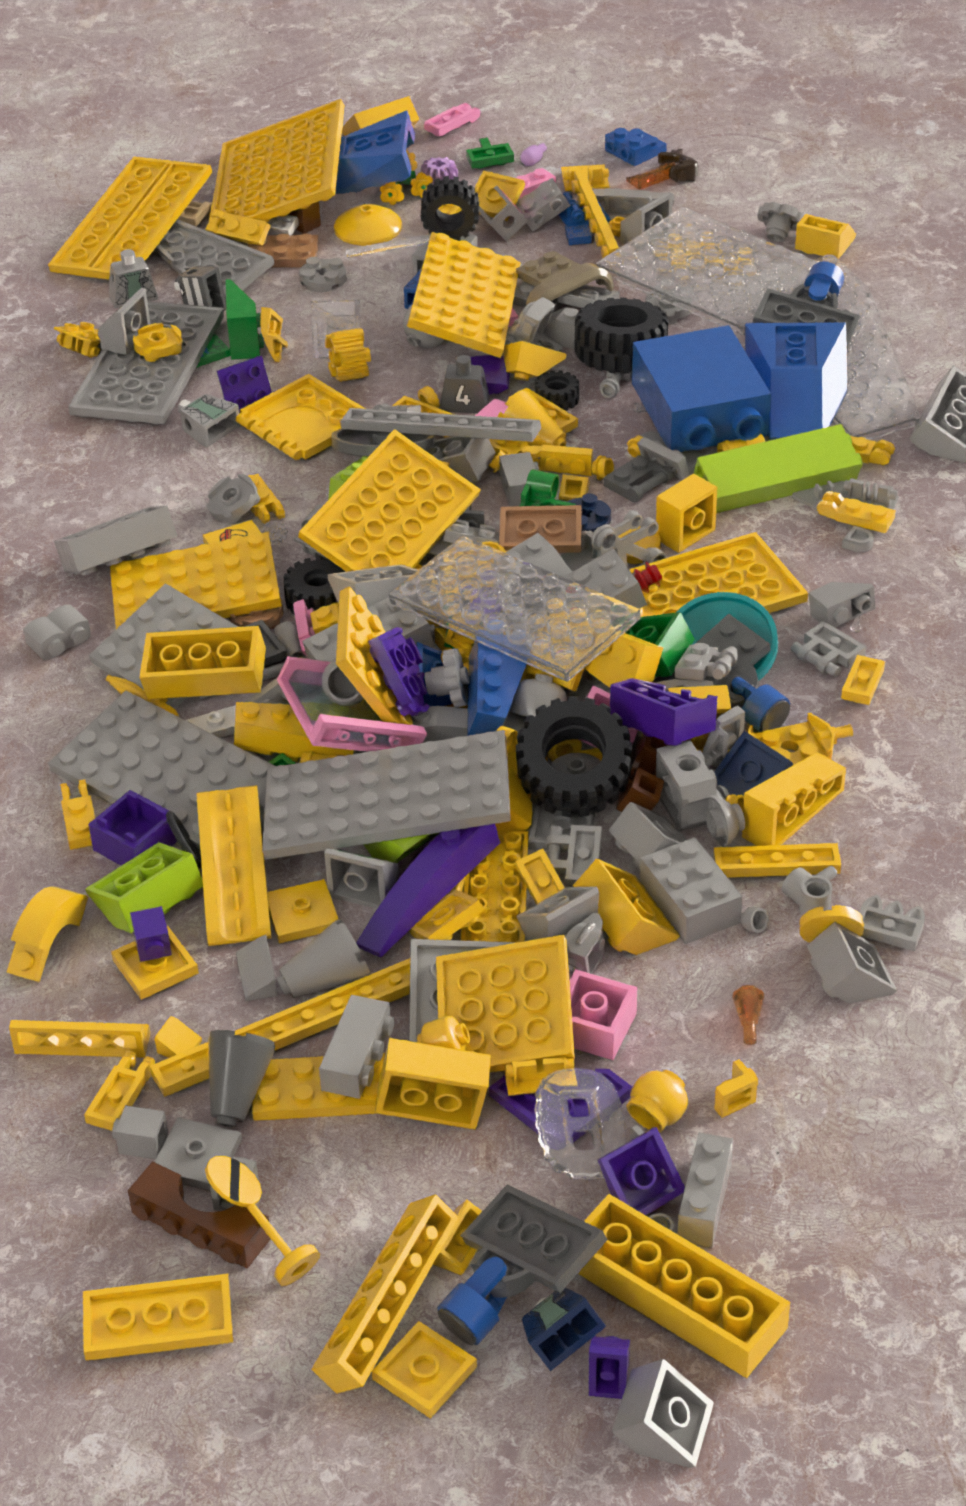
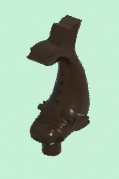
(685, 170)

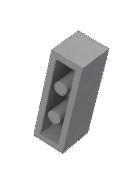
(356, 1046)
(705, 1189)

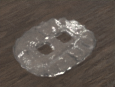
(557, 1125)

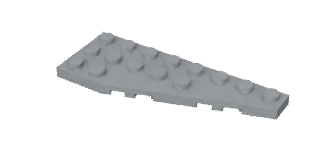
(191, 246)

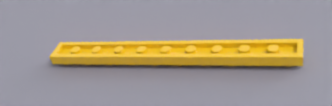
(288, 1025)

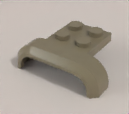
(557, 275)

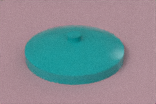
(708, 610)

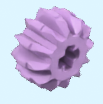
(439, 168)

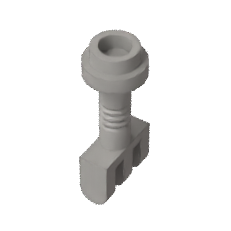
(609, 386)

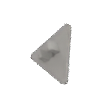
(813, 496)

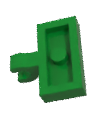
(489, 155)

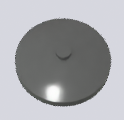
(363, 442)

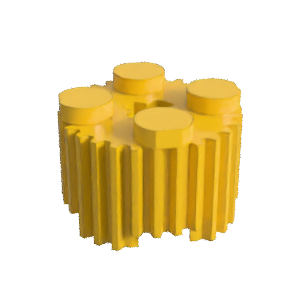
(348, 354)

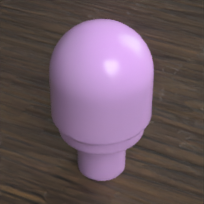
(533, 154)

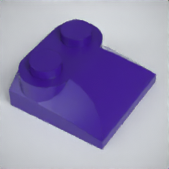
(642, 1173)

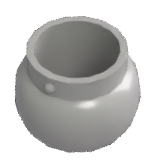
(338, 687)

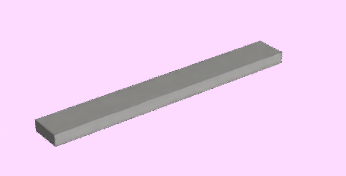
(441, 424)

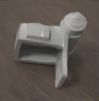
(532, 325)

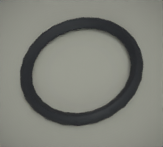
(183, 836)

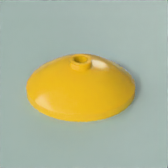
(367, 225)

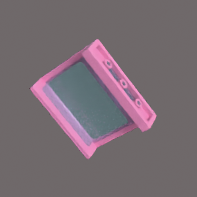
(336, 725)

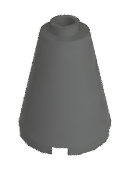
(236, 1073)

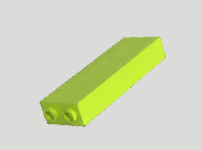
(779, 467)

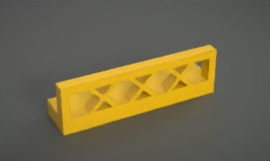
(79, 1038)

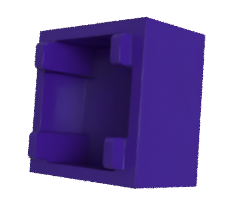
(130, 828)

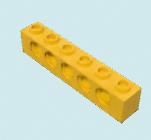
(385, 1294)

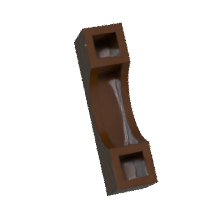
(229, 1232)

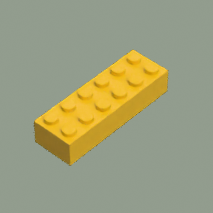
(684, 1288)

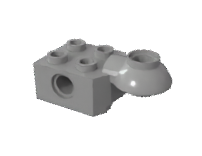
(692, 795)

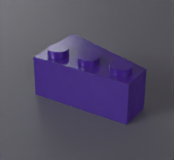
(662, 713)

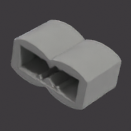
(57, 632)

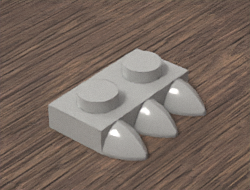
(890, 924)

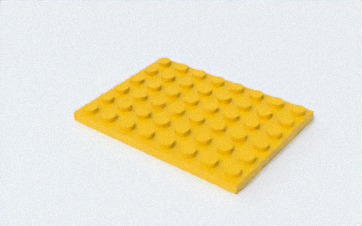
(281, 165)

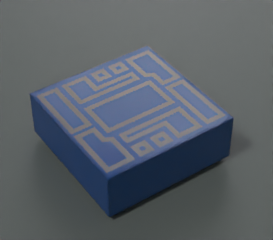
(578, 234)

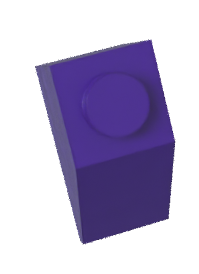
(608, 1366)

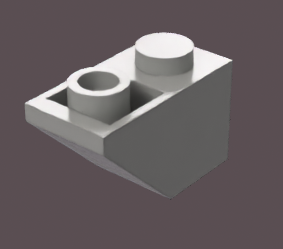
(841, 602)

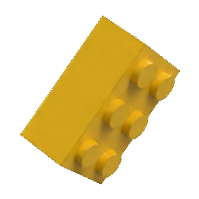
(433, 1083)

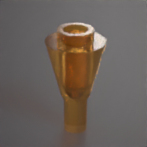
(748, 1004)

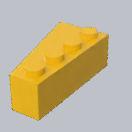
(790, 799)

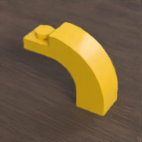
(38, 927)

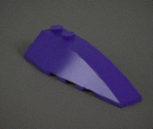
(425, 883)

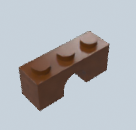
(643, 785)

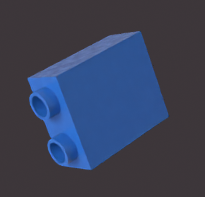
(700, 388)

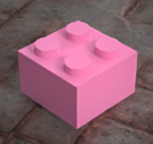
(600, 1013)

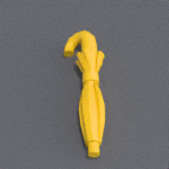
(125, 685)

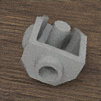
(585, 944)

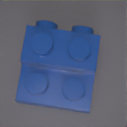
(633, 145)

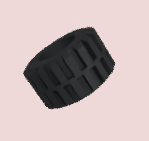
(450, 192)

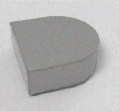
(858, 540)

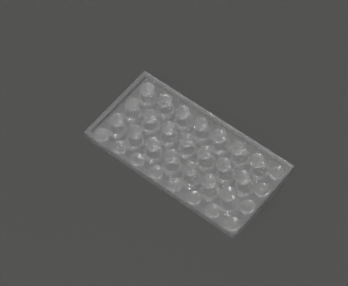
(515, 607)

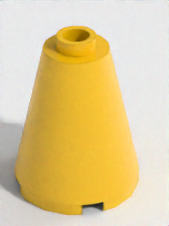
(525, 406)

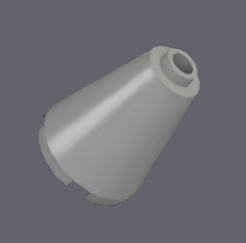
(323, 963)

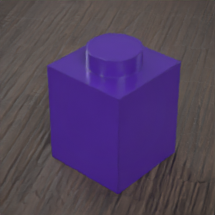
(150, 933)

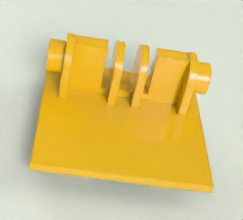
(596, 175)
(79, 338)

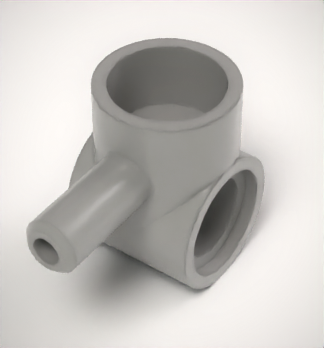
(810, 890)

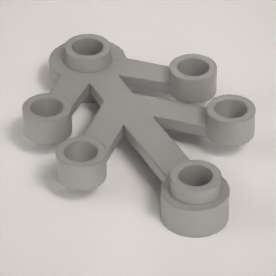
(607, 538)

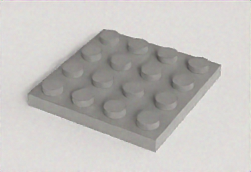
(162, 612)

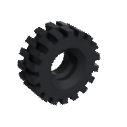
(310, 583)

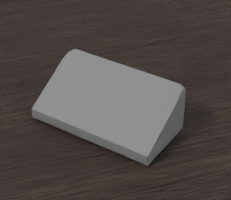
(256, 970)

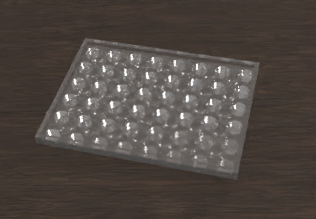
(707, 267)

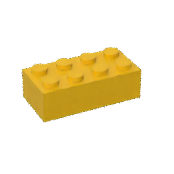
(203, 662)

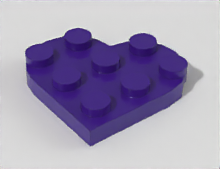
(401, 671)

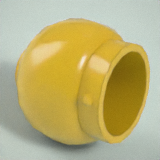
(657, 1099)

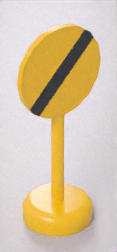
(240, 1187)

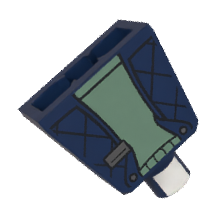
(560, 1326)

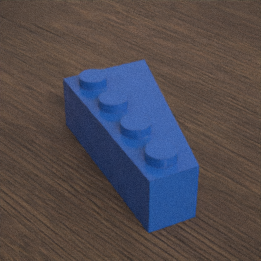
(491, 688)

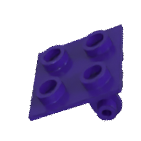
(244, 382)

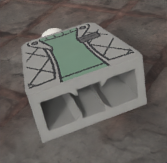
(128, 277)
(208, 418)

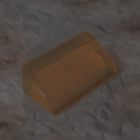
(650, 176)

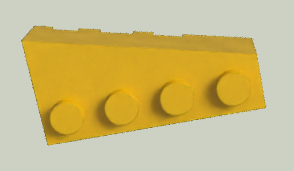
(626, 659)
(273, 729)

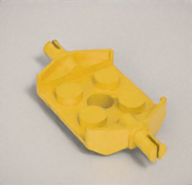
(803, 738)

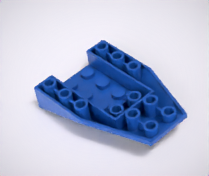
(375, 155)
(802, 370)

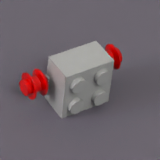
(613, 578)

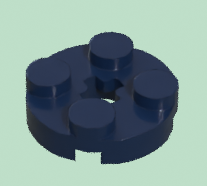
(596, 511)

